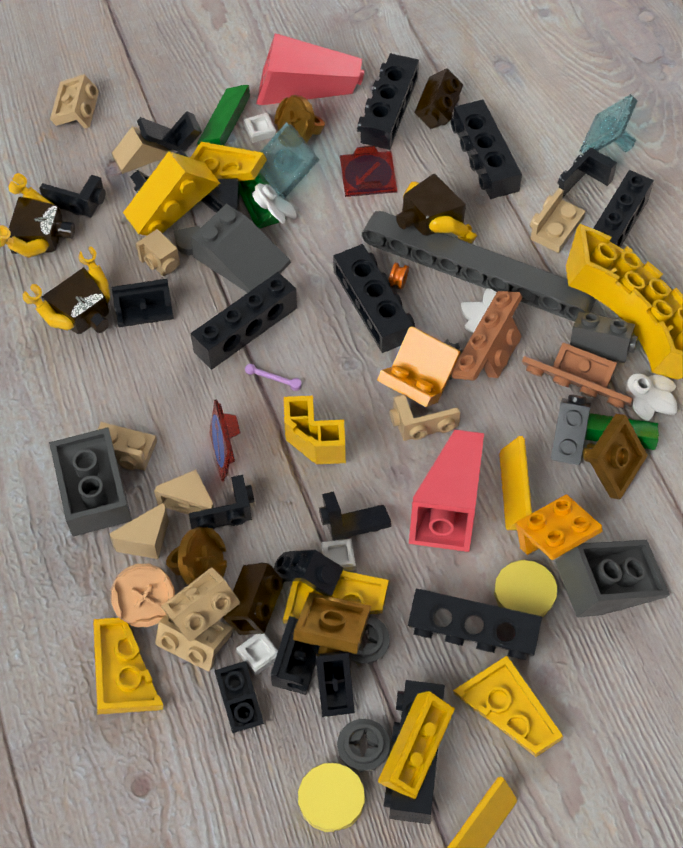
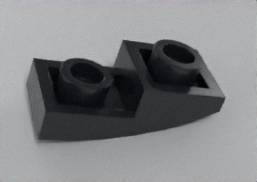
(239, 697)

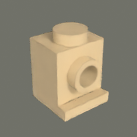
(158, 253)

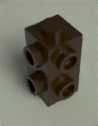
(439, 99)
(258, 593)

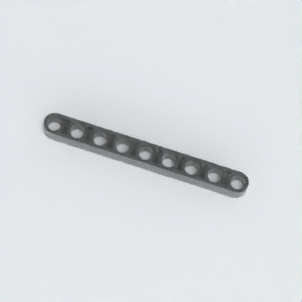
(477, 266)

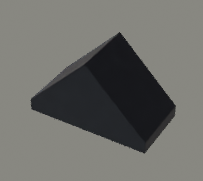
(225, 193)
(335, 683)

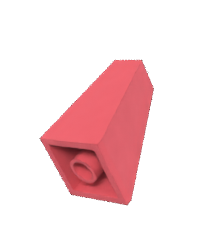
(306, 71)
(447, 497)

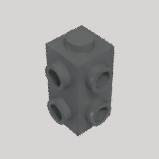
(604, 336)

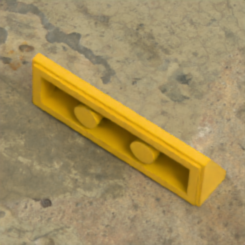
(515, 482)
(416, 744)
(486, 817)

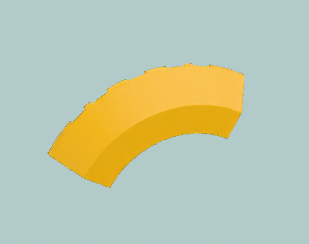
(633, 293)

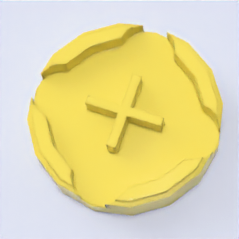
(526, 588)
(331, 797)

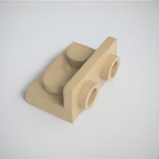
(75, 101)
(556, 222)
(131, 447)
(201, 604)
(200, 650)

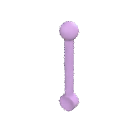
(295, 384)

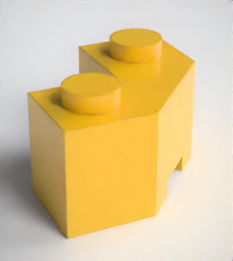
(318, 440)

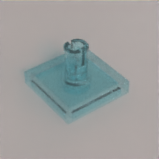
(610, 127)
(287, 160)

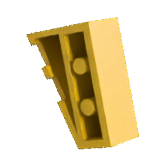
(169, 193)

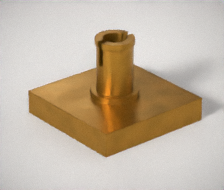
(616, 456)
(332, 623)

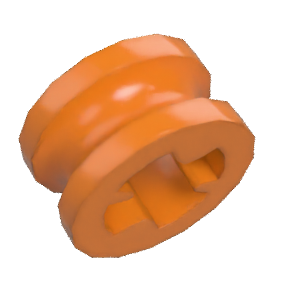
(398, 275)

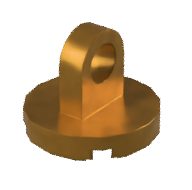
(299, 113)
(197, 553)

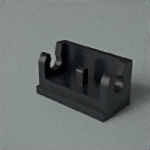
(142, 303)
(294, 662)

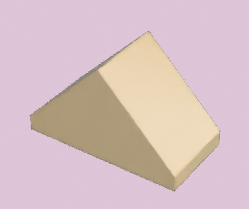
(136, 151)
(184, 494)
(143, 534)

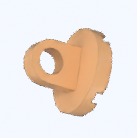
(140, 594)

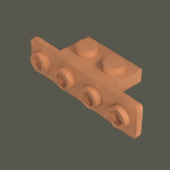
(492, 339)
(583, 370)

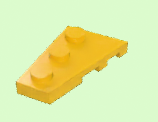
(230, 162)
(350, 587)
(120, 673)
(511, 706)

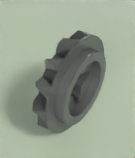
(379, 636)
(352, 735)

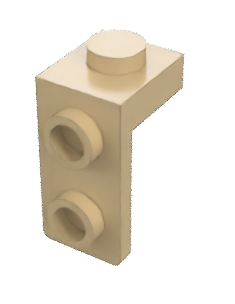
(421, 426)

